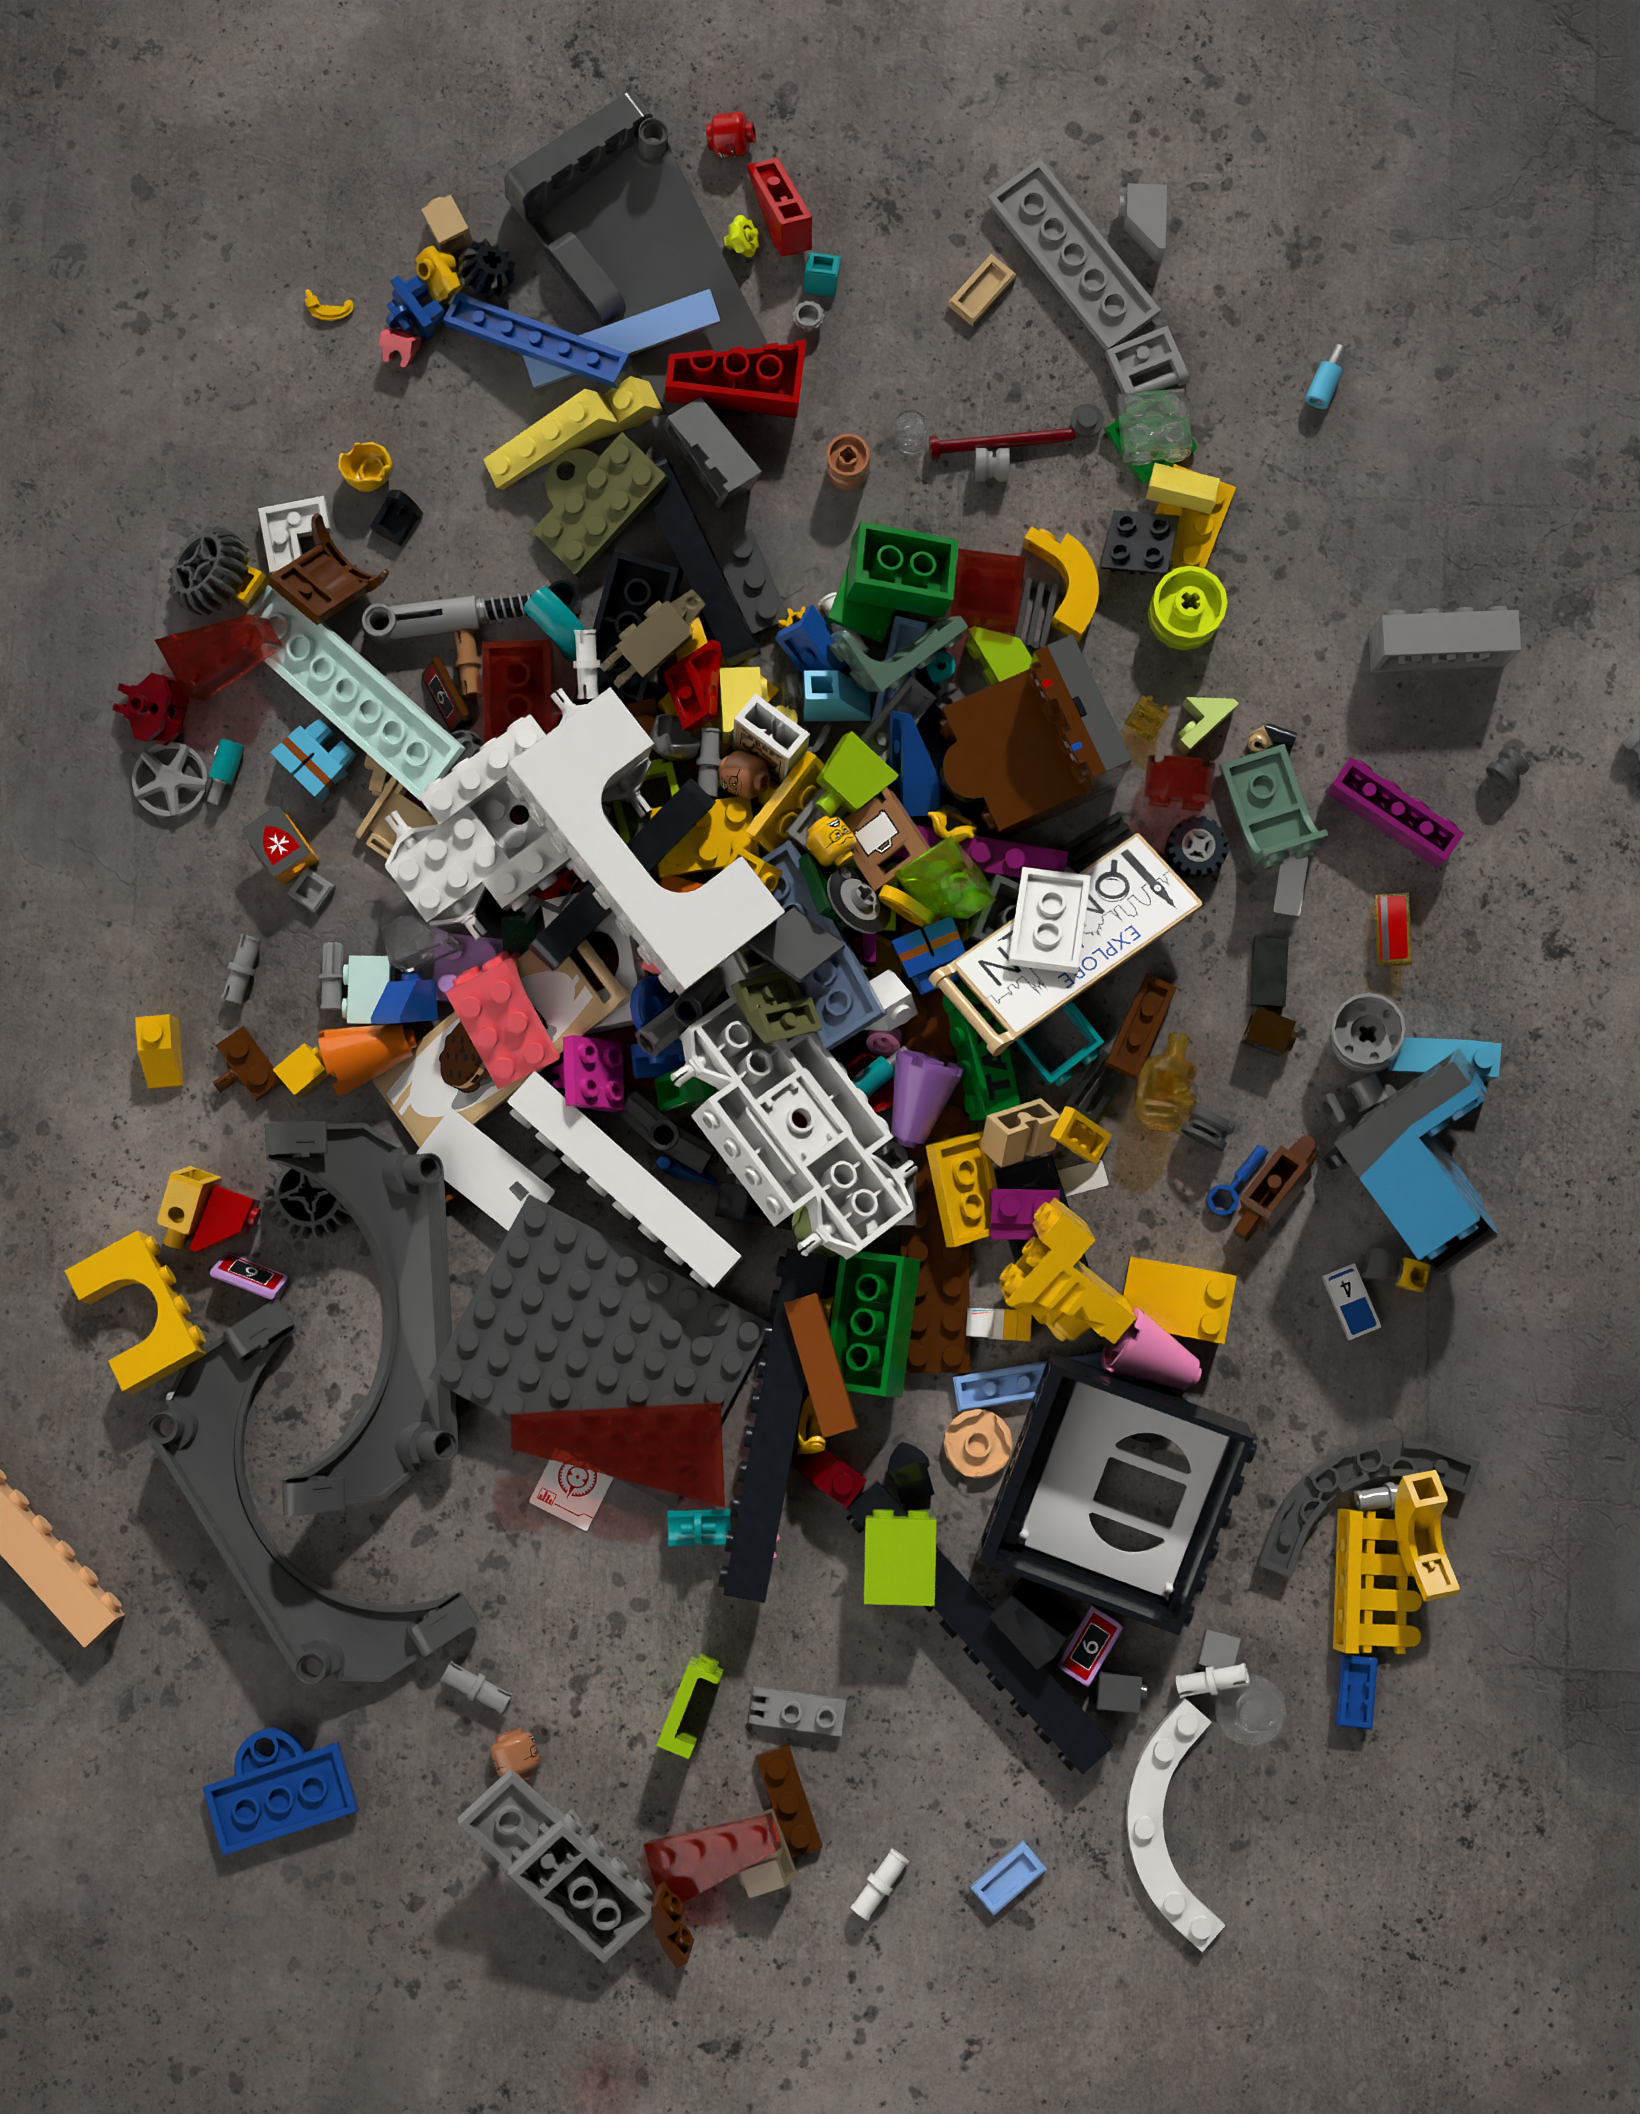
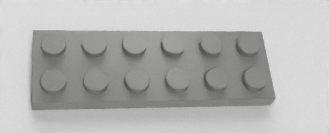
(1073, 255)

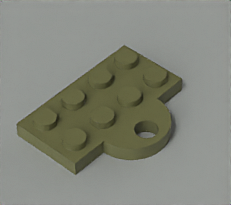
(596, 501)

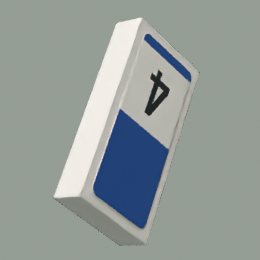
(1351, 1301)

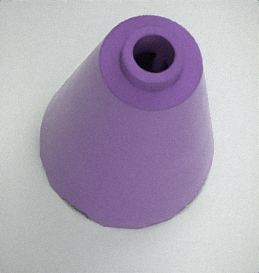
(920, 1095)

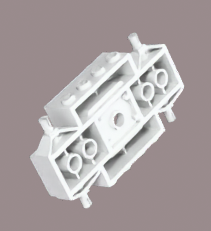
(475, 841)
(783, 1167)

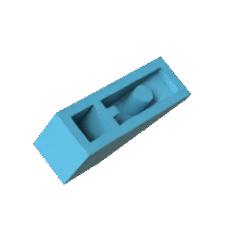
(1423, 1053)

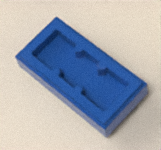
(1356, 1691)

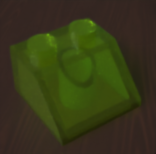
(947, 881)

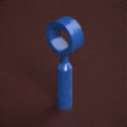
(1241, 1176)

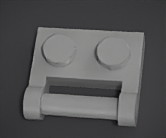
(1145, 355)

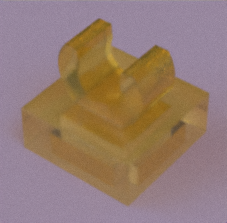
(1147, 717)

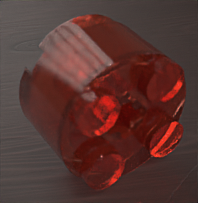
(1179, 781)

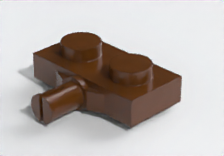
(246, 1065)

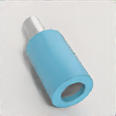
(1326, 380)

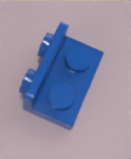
(667, 1060)

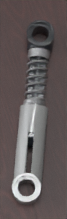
(453, 614)

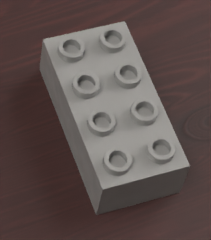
(1444, 639)

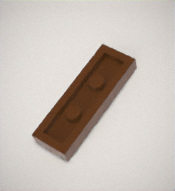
(1140, 1026)
(789, 1800)

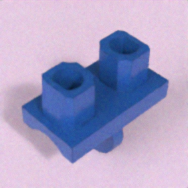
(407, 296)

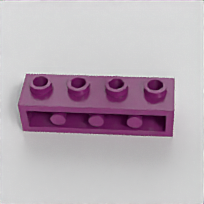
(1394, 812)

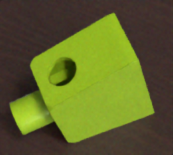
(852, 776)

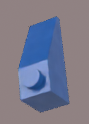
(917, 781)

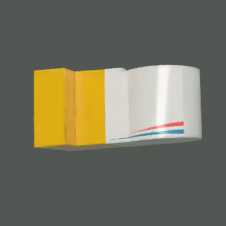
(998, 1324)

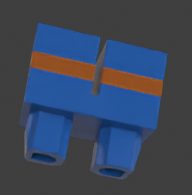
(917, 959)

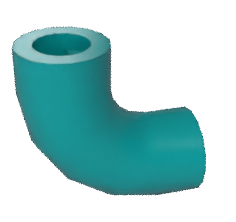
(555, 620)

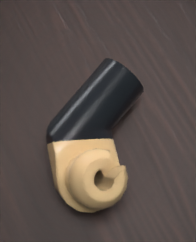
(1269, 735)

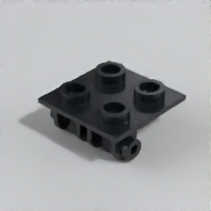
(1140, 543)

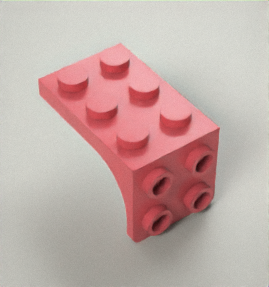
(501, 1020)

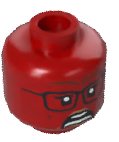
(730, 134)

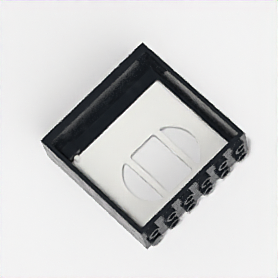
(1058, 1520)

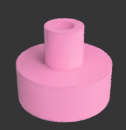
(884, 1042)

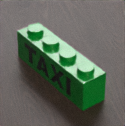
(986, 1078)

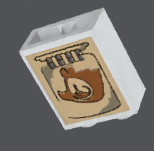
(770, 735)

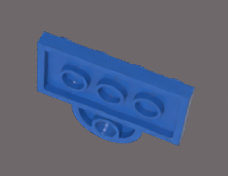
(278, 1791)

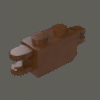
(1276, 1187)

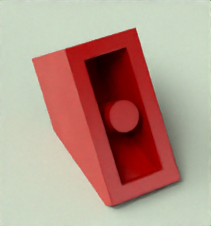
(225, 1218)

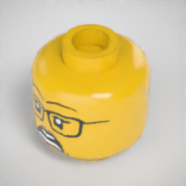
(831, 842)

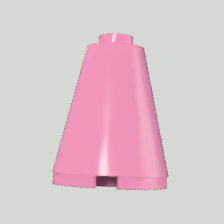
(1151, 1355)

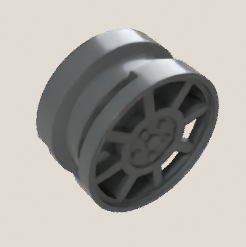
(1207, 1127)

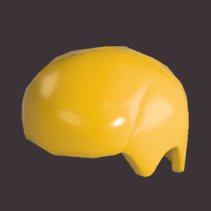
(366, 466)

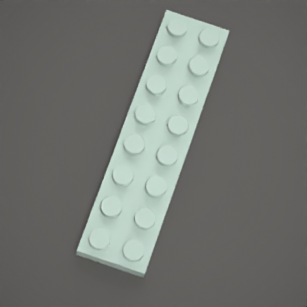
(357, 697)

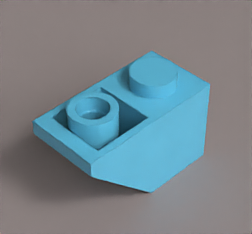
(833, 697)

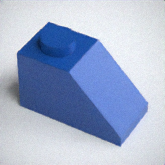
(407, 1001)

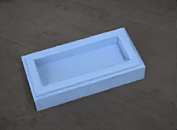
(1008, 1877)

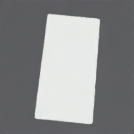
(482, 1168)

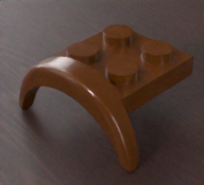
(323, 578)

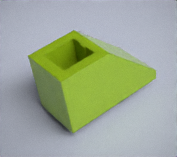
(998, 652)

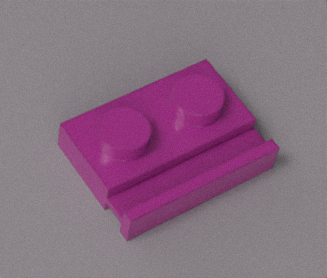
(1013, 1212)

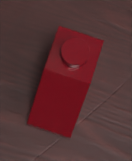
(831, 1475)

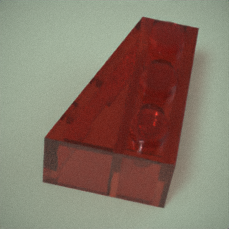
(218, 653)

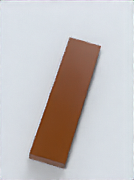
(820, 1365)

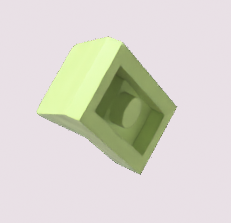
(1209, 714)

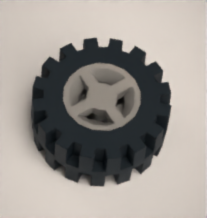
(1206, 840)

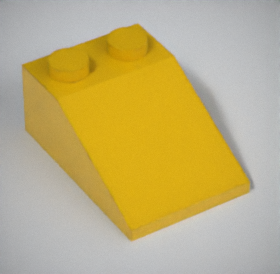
(1181, 1298)

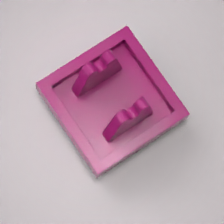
(591, 1074)

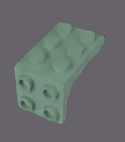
(877, 675)
(1270, 808)

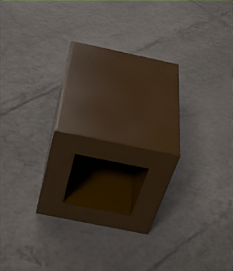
(1269, 1032)

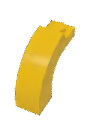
(1078, 575)
(1418, 1529)

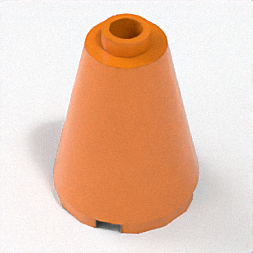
(364, 1052)

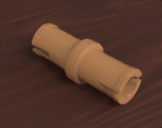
(468, 664)

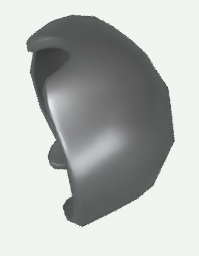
(672, 741)

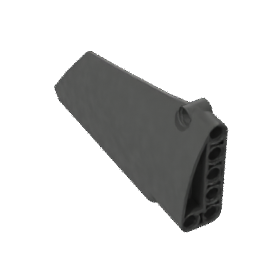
(630, 234)

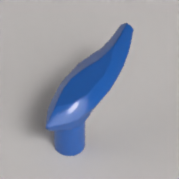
(682, 1172)

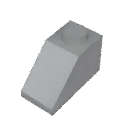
(1145, 217)

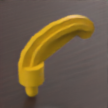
(327, 312)

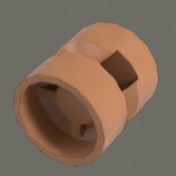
(848, 462)

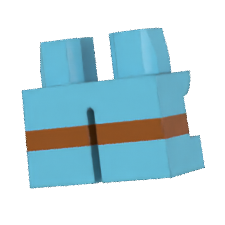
(310, 763)

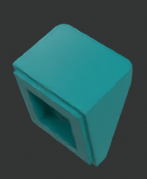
(821, 274)

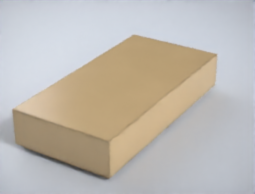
(982, 290)

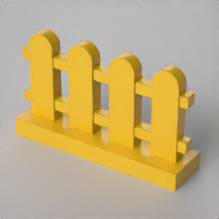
(1351, 1598)

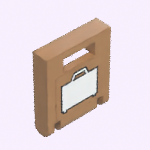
(880, 833)

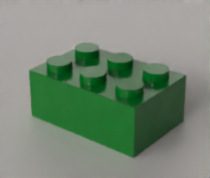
(902, 569)

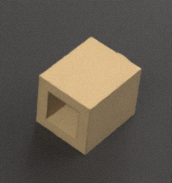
(446, 224)

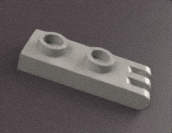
(799, 1711)

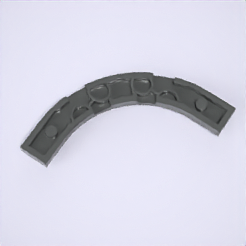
(1344, 1472)

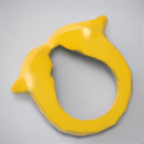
(959, 833)

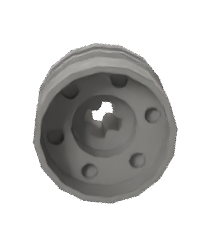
(1367, 1014)

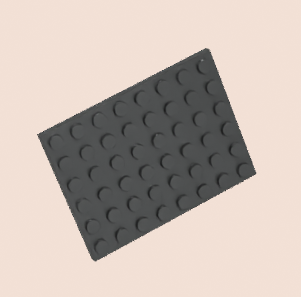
(592, 1326)

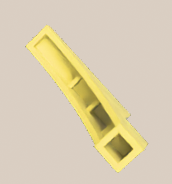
(572, 425)

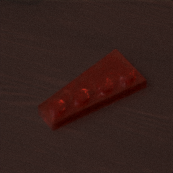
(710, 1855)

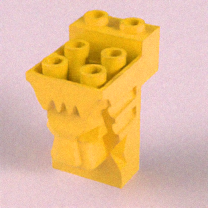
(1058, 1286)

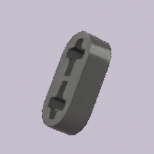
(543, 1168)

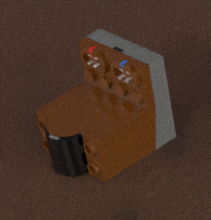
(1031, 744)

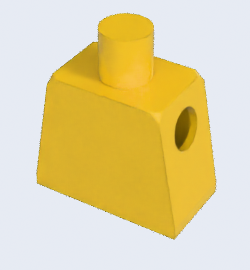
(185, 1203)

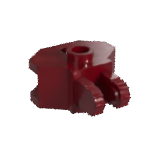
(152, 708)

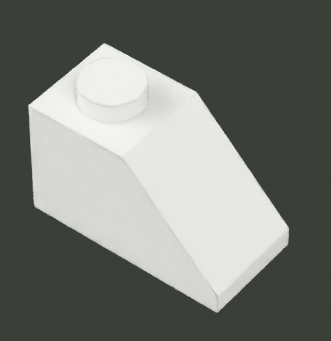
(895, 1000)

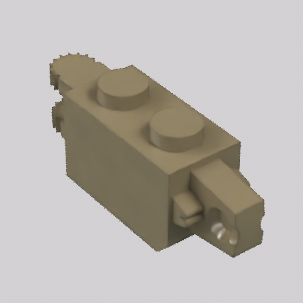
(656, 638)

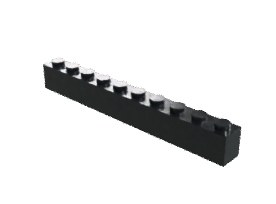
(771, 1438)
(968, 1615)

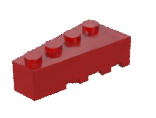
(740, 379)

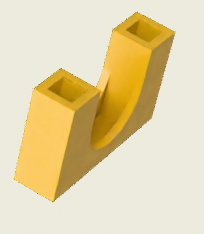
(174, 1338)

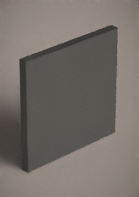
(796, 945)

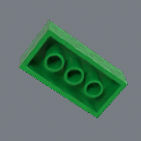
(874, 1321)

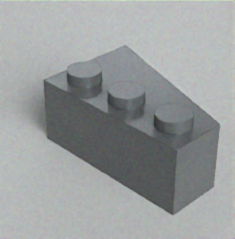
(712, 452)

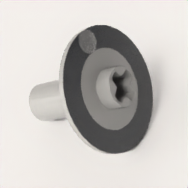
(857, 902)

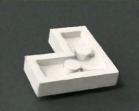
(285, 524)

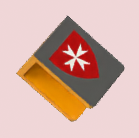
(280, 845)

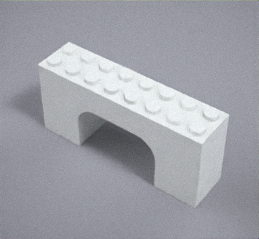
(564, 786)

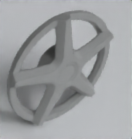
(169, 779)

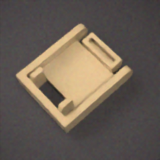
(390, 800)

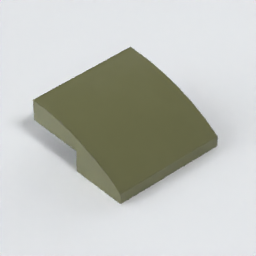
(776, 1007)

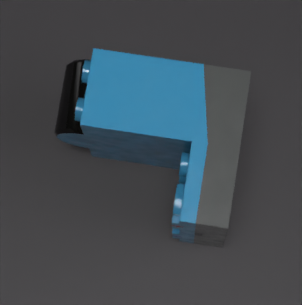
(1412, 1171)

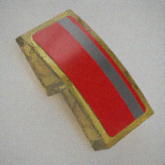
(1392, 929)

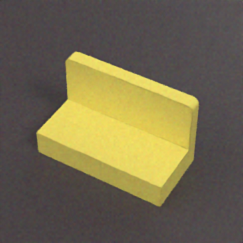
(1182, 488)

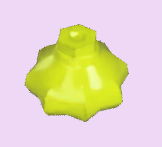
(742, 236)

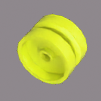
(1190, 588)

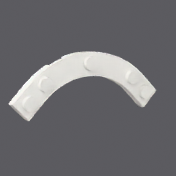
(1145, 1825)

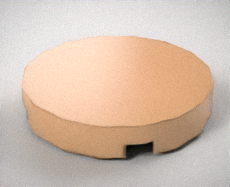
(977, 1443)

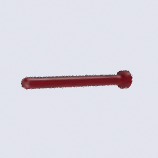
(998, 441)

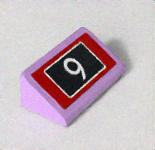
(250, 1276)
(1090, 1646)

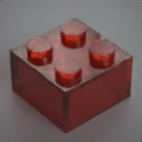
(988, 589)

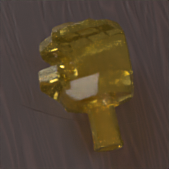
(1163, 1085)

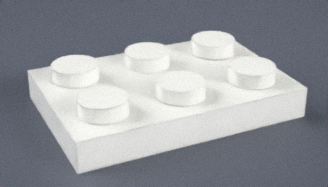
(1049, 920)

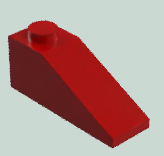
(782, 207)

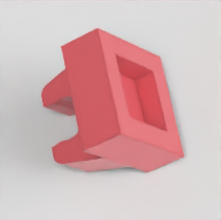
(399, 340)

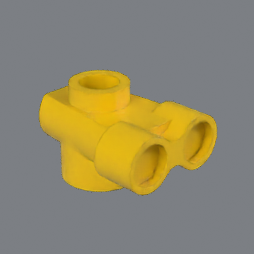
(439, 272)

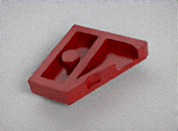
(695, 685)

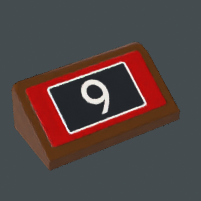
(446, 695)

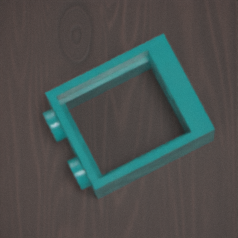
(1085, 1055)

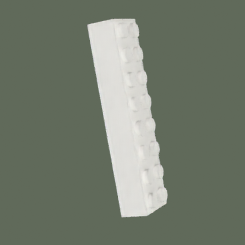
(632, 1186)

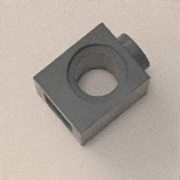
(1119, 1691)

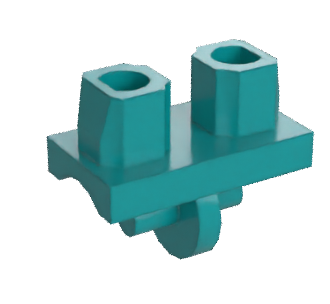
(698, 1527)

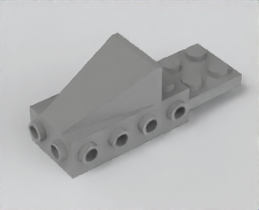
(559, 1865)

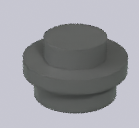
(1087, 420)

